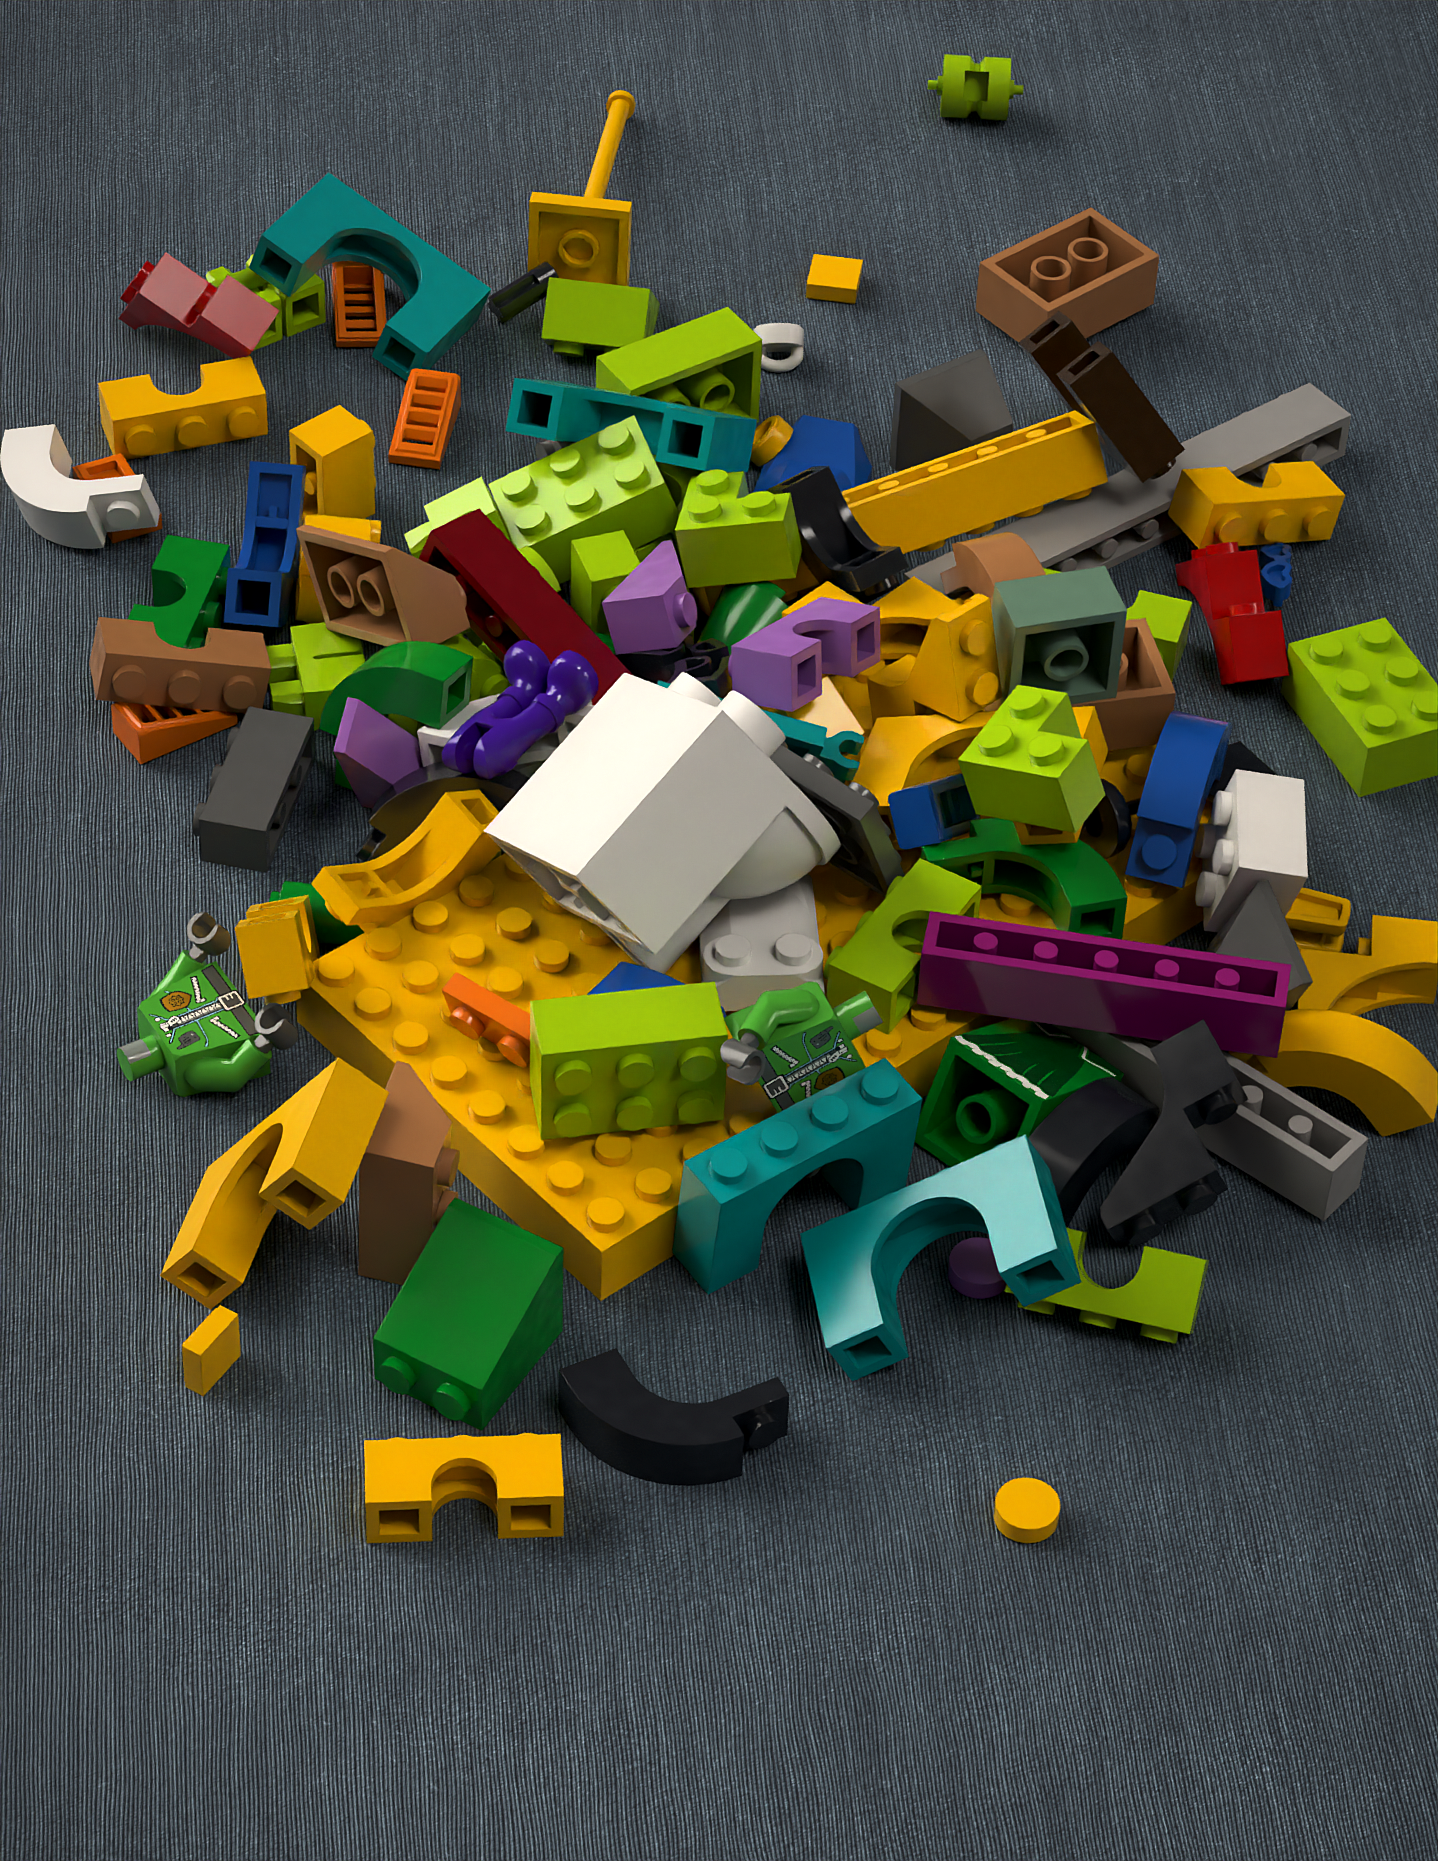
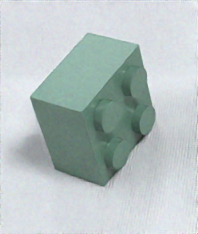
(1060, 633)

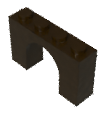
(1103, 391)

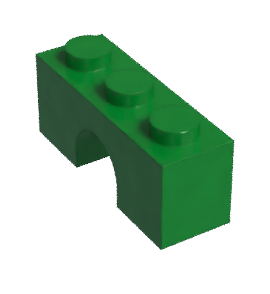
(187, 590)

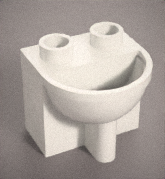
(663, 816)

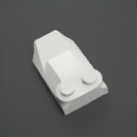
(762, 945)

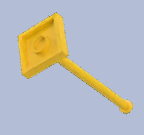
(587, 234)

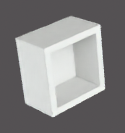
(1251, 838)

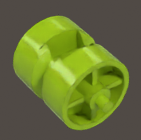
(975, 87)

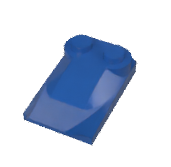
(819, 443)

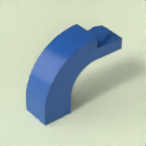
(267, 570)
(1175, 795)

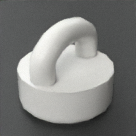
(781, 338)

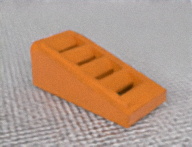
(357, 277)
(426, 415)
(158, 730)

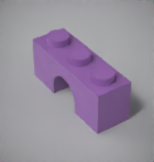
(786, 659)

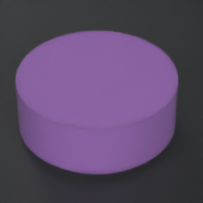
(974, 1269)

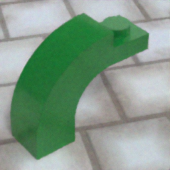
(406, 680)
(1061, 878)

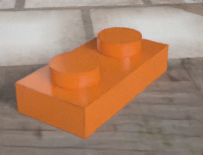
(485, 1014)

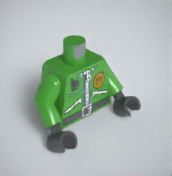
(201, 1027)
(797, 1042)

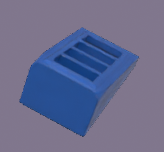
(931, 811)

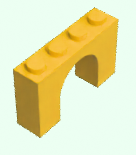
(927, 748)
(290, 1162)

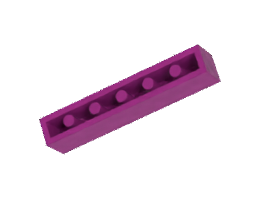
(1101, 983)

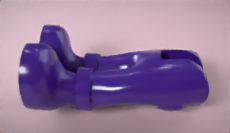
(523, 712)

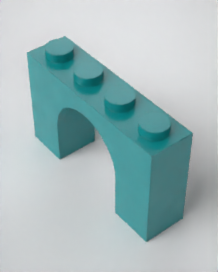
(341, 225)
(673, 431)
(853, 1129)
(863, 1253)

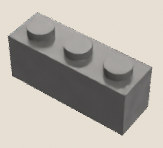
(255, 789)

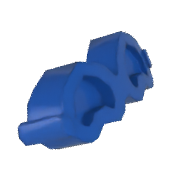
(1276, 572)

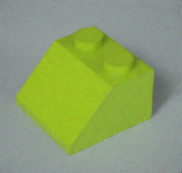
(596, 316)

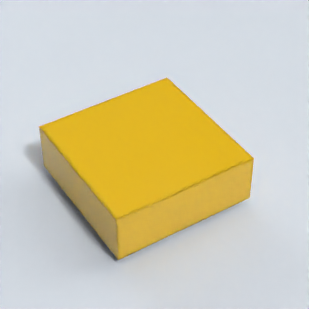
(834, 278)
(211, 1350)

